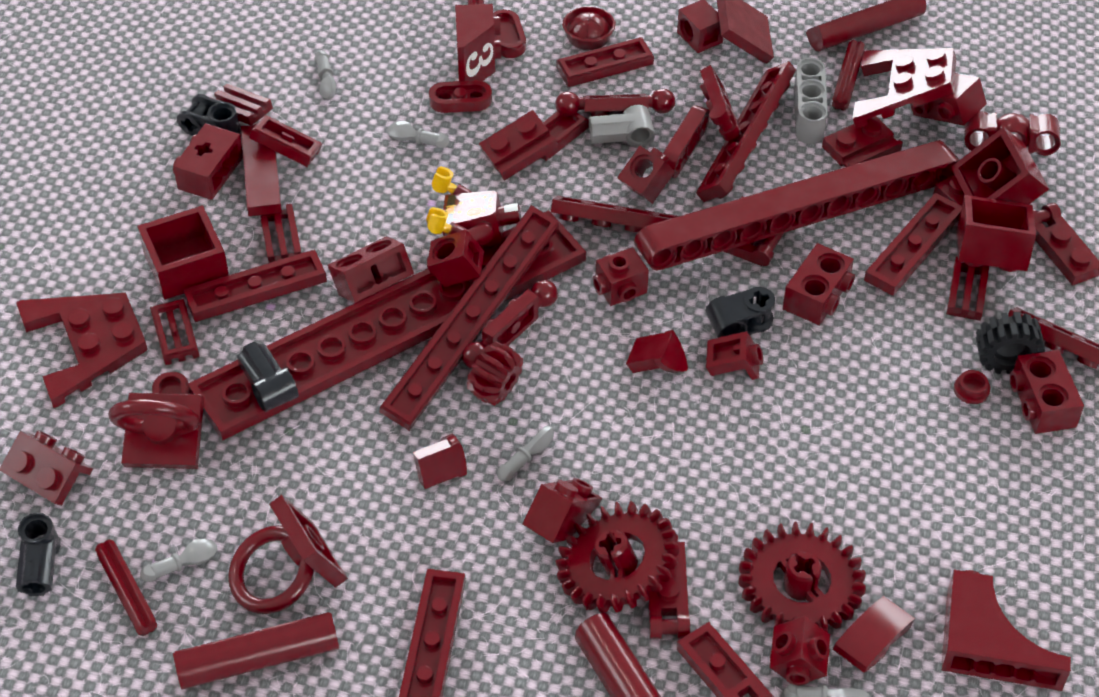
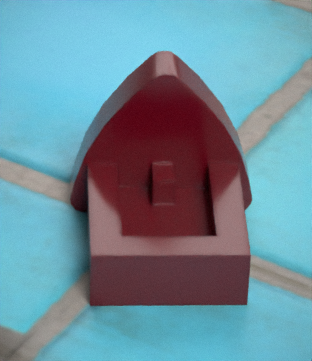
(658, 352)
(440, 461)

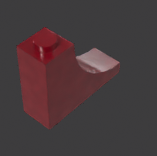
(987, 645)

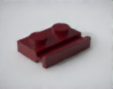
(861, 144)
(518, 145)

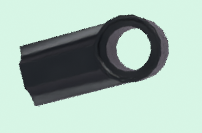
(268, 381)
(36, 556)

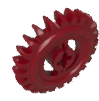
(610, 543)
(802, 561)

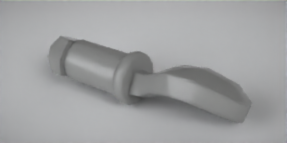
(327, 86)
(404, 132)
(523, 454)
(195, 553)
(810, 691)

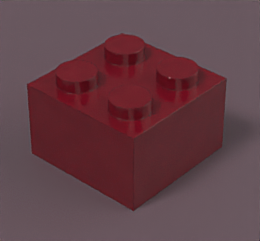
(996, 233)
(182, 251)

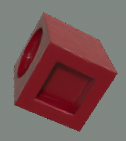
(699, 26)
(652, 185)
(455, 258)

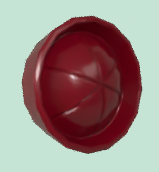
(588, 27)

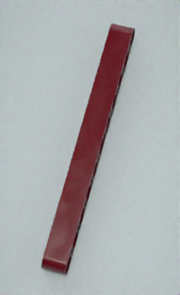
(794, 205)

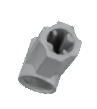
(631, 126)

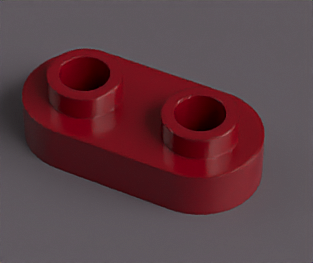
(460, 96)

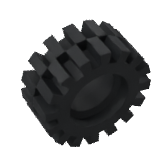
(1007, 339)

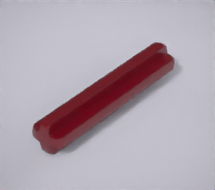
(848, 75)
(126, 587)

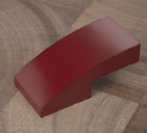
(873, 633)

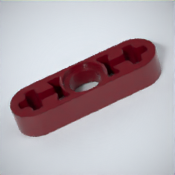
(687, 138)

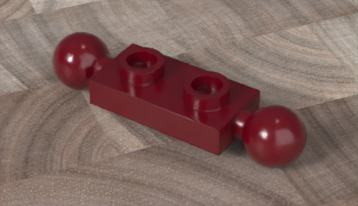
(569, 103)
(514, 320)

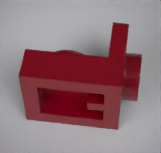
(734, 354)

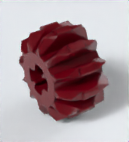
(495, 373)

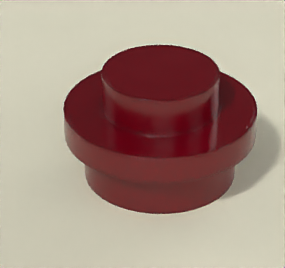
(972, 387)

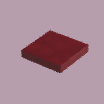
(746, 28)

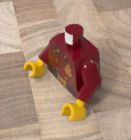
(470, 210)

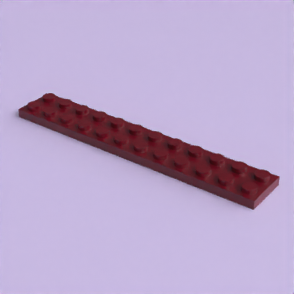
(362, 336)

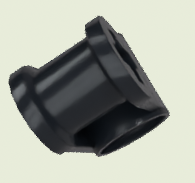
(210, 112)
(738, 313)

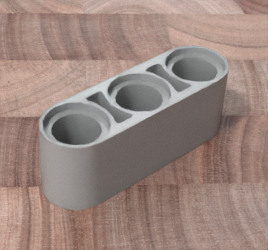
(810, 100)

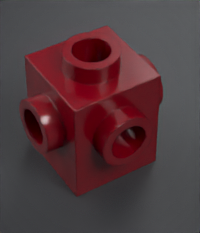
(621, 276)
(800, 651)

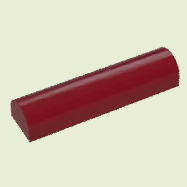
(864, 22)
(255, 650)
(613, 658)

